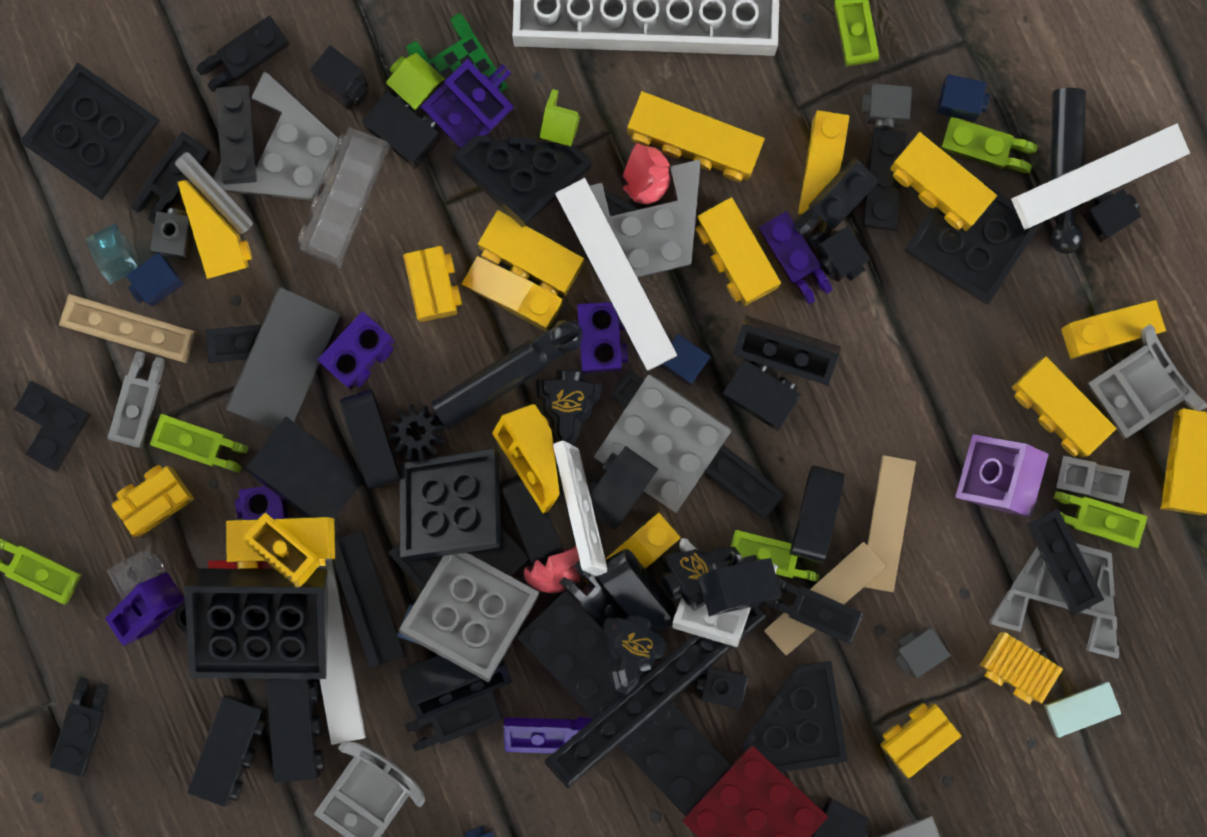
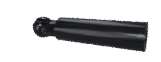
(1066, 156)
(507, 373)

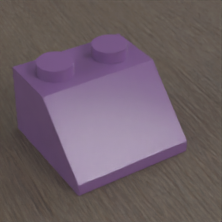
(1002, 475)

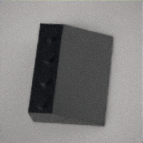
(256, 624)

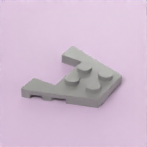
(295, 152)
(658, 235)
(1038, 584)

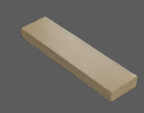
(127, 328)
(890, 517)
(839, 584)

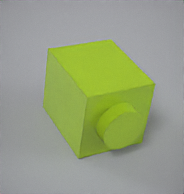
(414, 79)

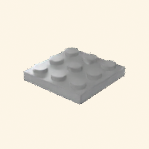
(670, 436)
(469, 613)

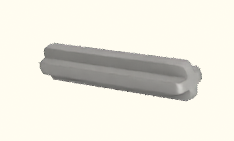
(213, 193)

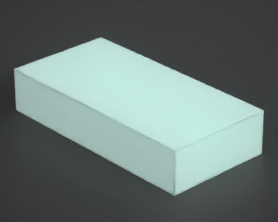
(1082, 709)

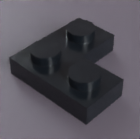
(59, 421)

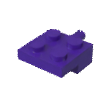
(468, 103)

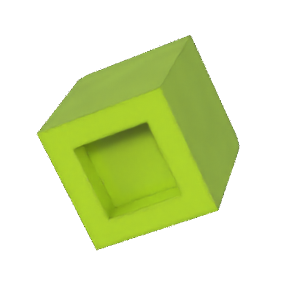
(558, 122)

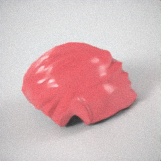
(646, 175)
(557, 567)

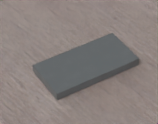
(282, 360)

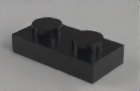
(230, 342)

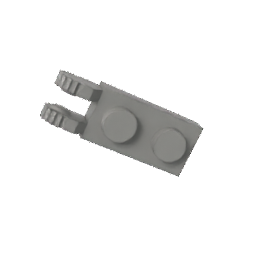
(136, 403)

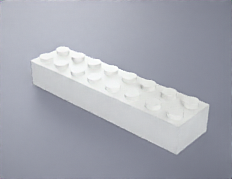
(649, 25)

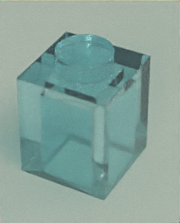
(112, 253)

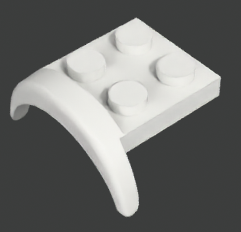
(722, 628)

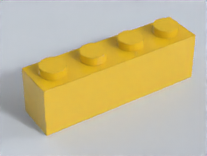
(694, 137)

